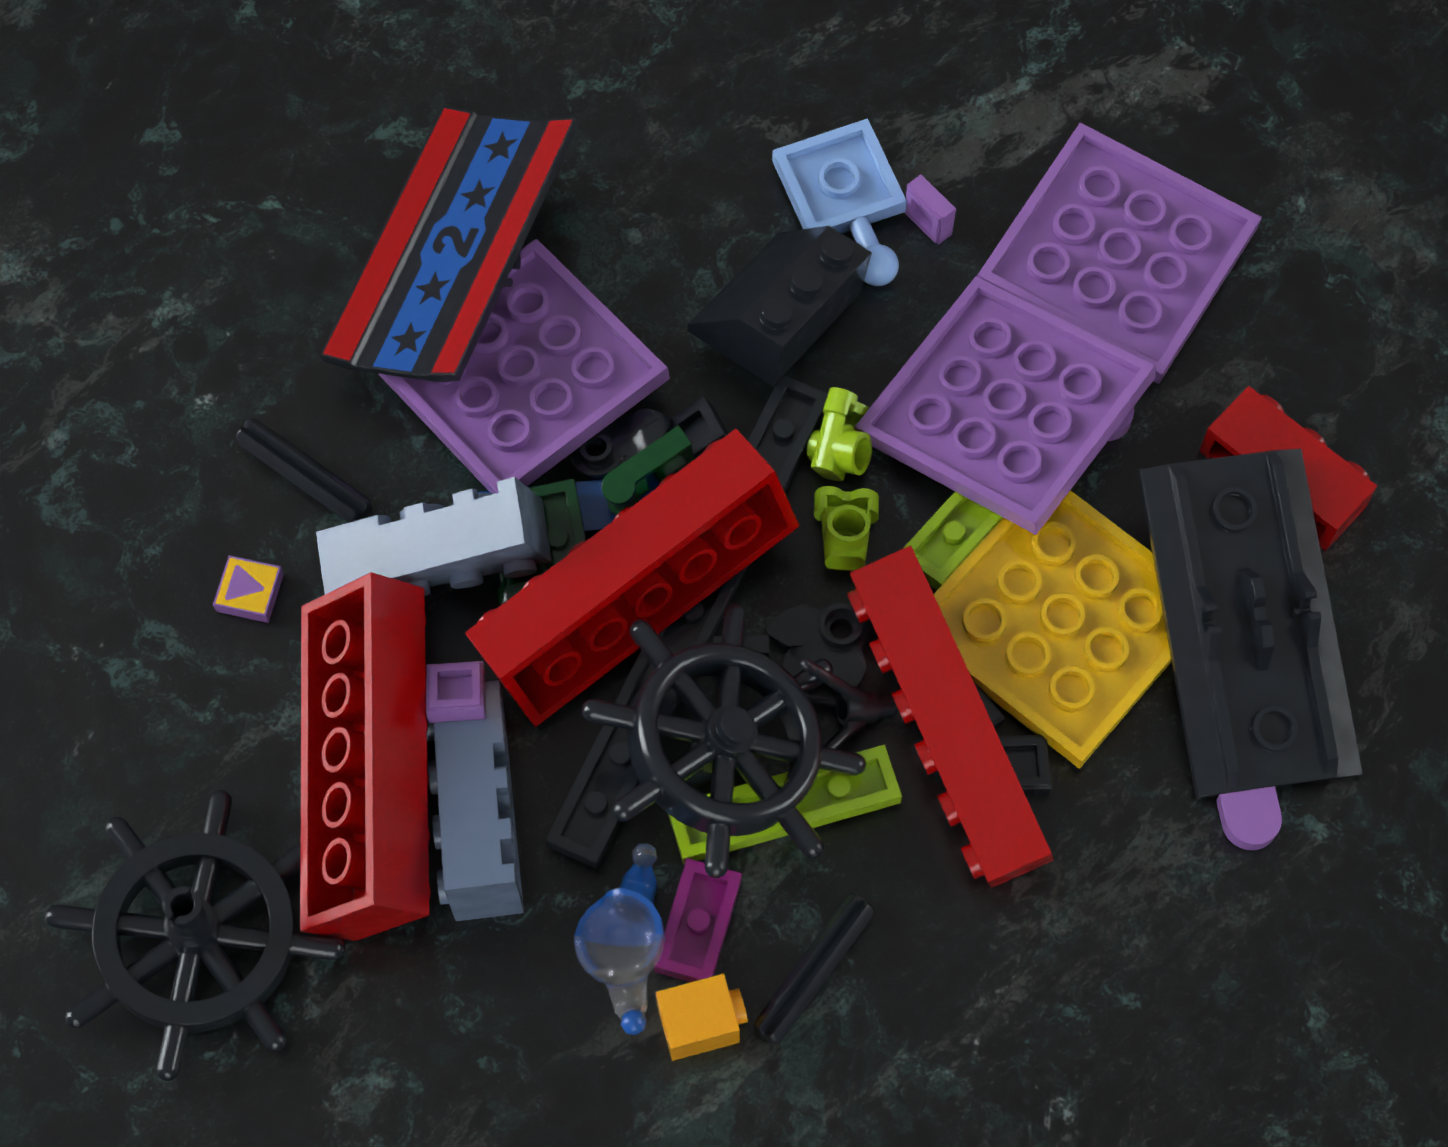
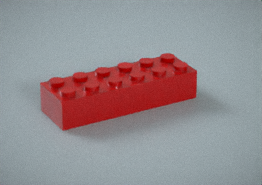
(642, 566)
(364, 759)

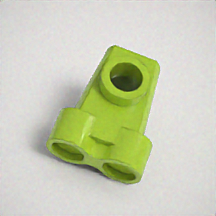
(838, 445)
(845, 524)

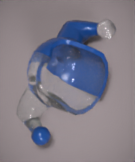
(624, 939)

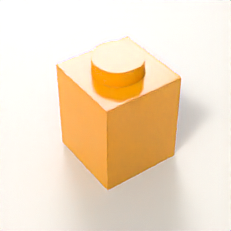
(700, 1016)

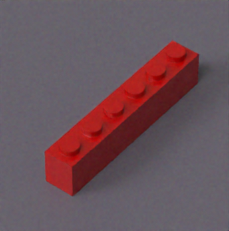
(951, 718)

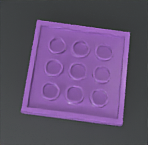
(1121, 247)
(539, 379)
(1006, 403)

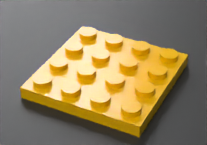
(1060, 624)

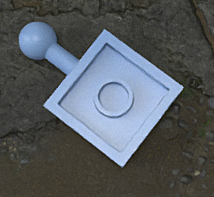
(844, 184)

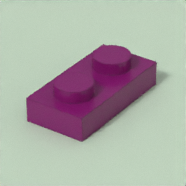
(698, 923)

